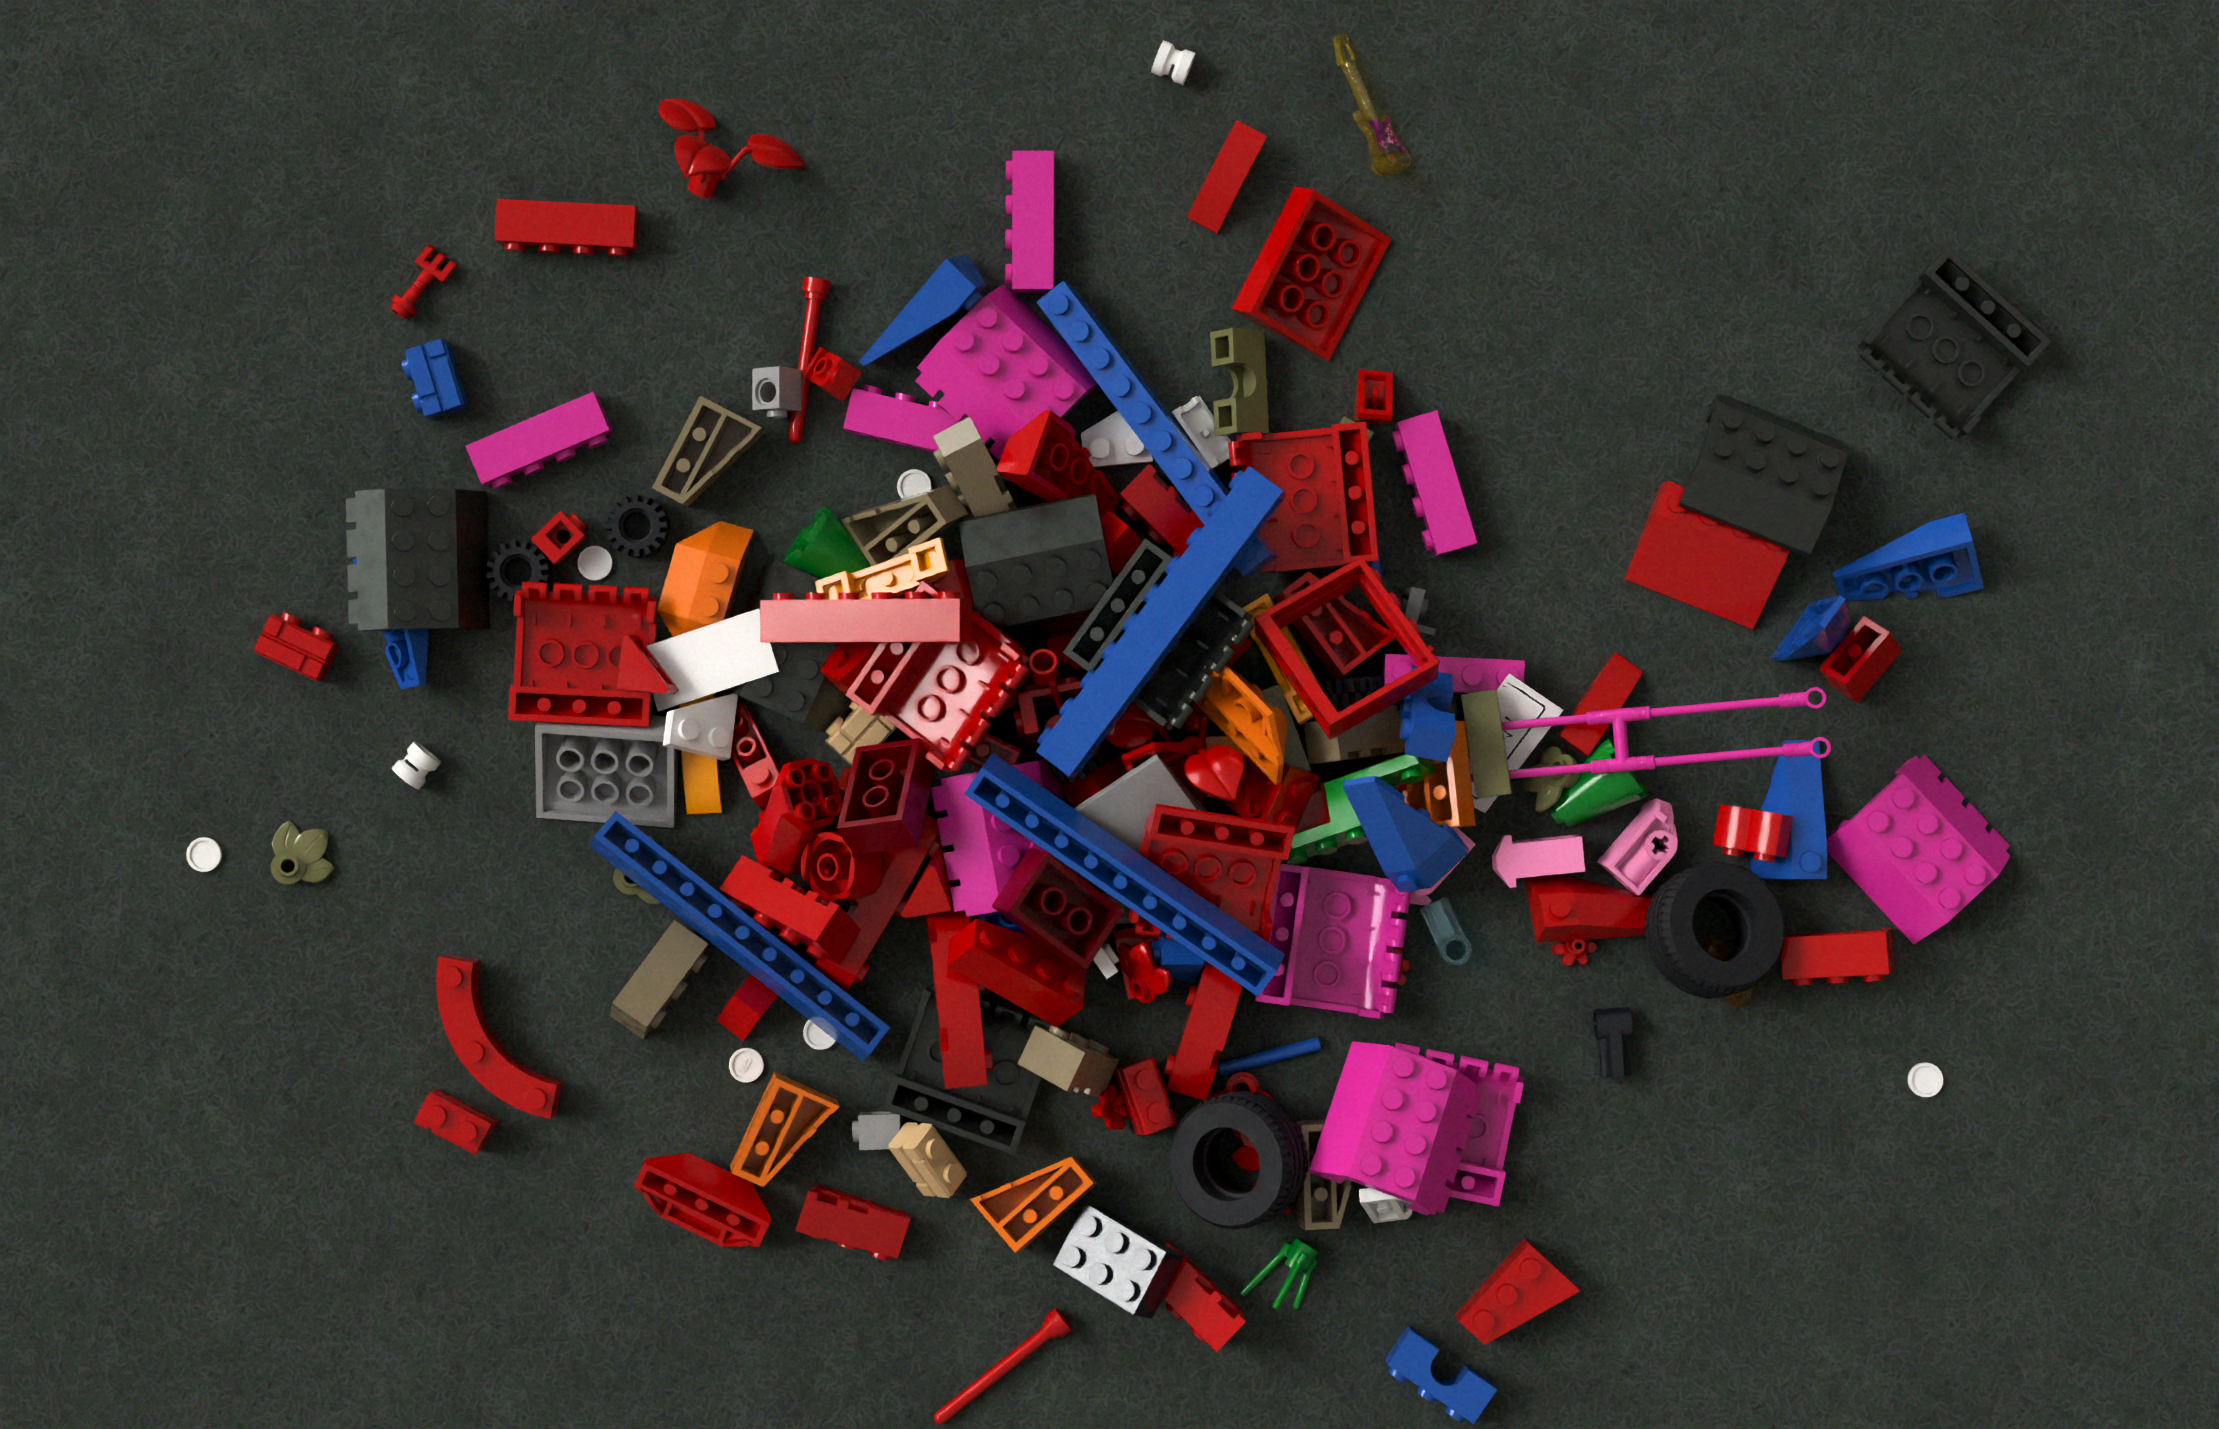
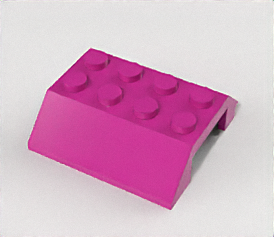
(1003, 369)
(983, 844)
(1918, 850)
(1336, 940)
(1397, 1125)
(1482, 1161)

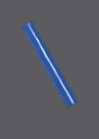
(1269, 1056)

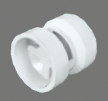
(1173, 62)
(416, 765)

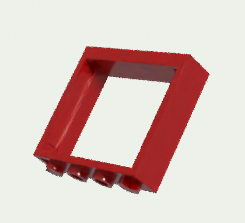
(1388, 607)

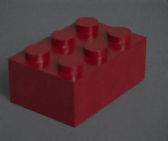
(886, 796)
(1057, 908)

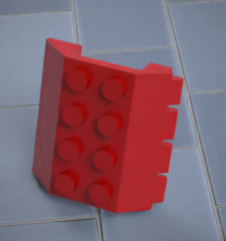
(1328, 491)
(573, 651)
(942, 687)
(1220, 858)

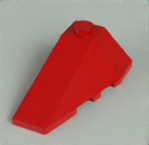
(1583, 910)

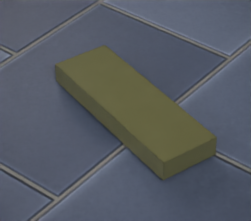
(1486, 744)

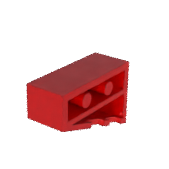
(1202, 1304)

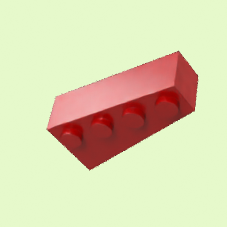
(791, 909)
(1018, 970)

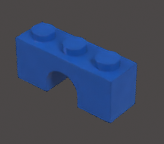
(1426, 720)
(1464, 1394)

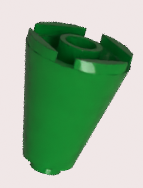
(825, 548)
(1597, 793)

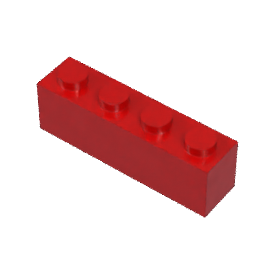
(567, 226)

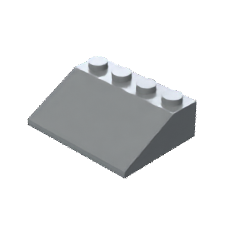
(604, 769)
(1130, 799)

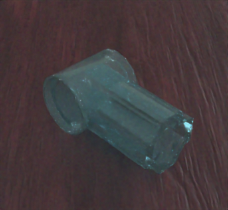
(1445, 928)

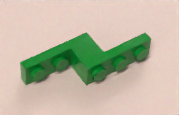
(1344, 823)

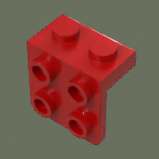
(1040, 697)
(1279, 803)

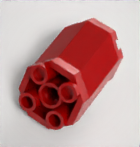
(798, 809)

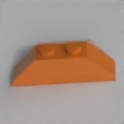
(704, 577)
(1248, 720)

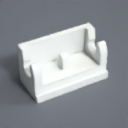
(1199, 427)

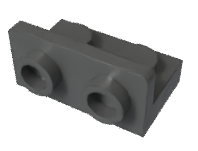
(1415, 607)

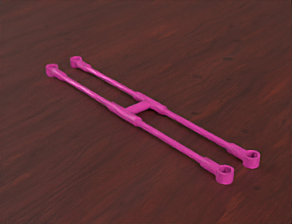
(1624, 763)

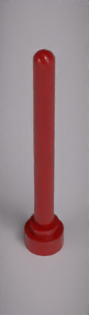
(815, 292)
(1054, 1326)

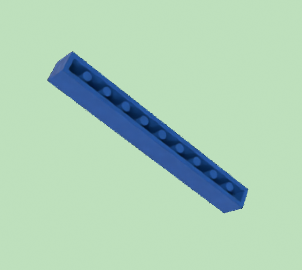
(1144, 412)
(1160, 622)
(1125, 874)
(739, 936)

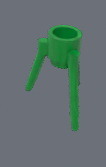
(1299, 1258)

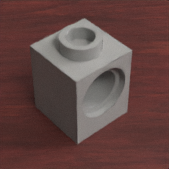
(776, 391)
(876, 1129)

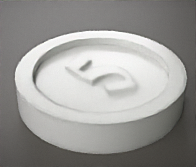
(913, 483)
(595, 563)
(204, 854)
(816, 1037)
(746, 1065)
(1925, 1079)

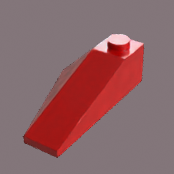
(1052, 463)

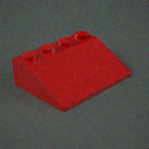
(1311, 272)
(1704, 561)

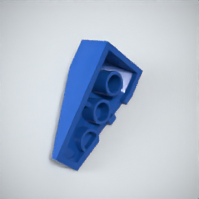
(1926, 559)
(1405, 840)

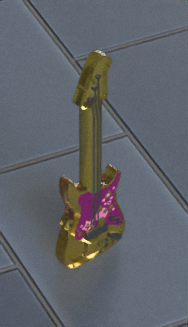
(1385, 148)

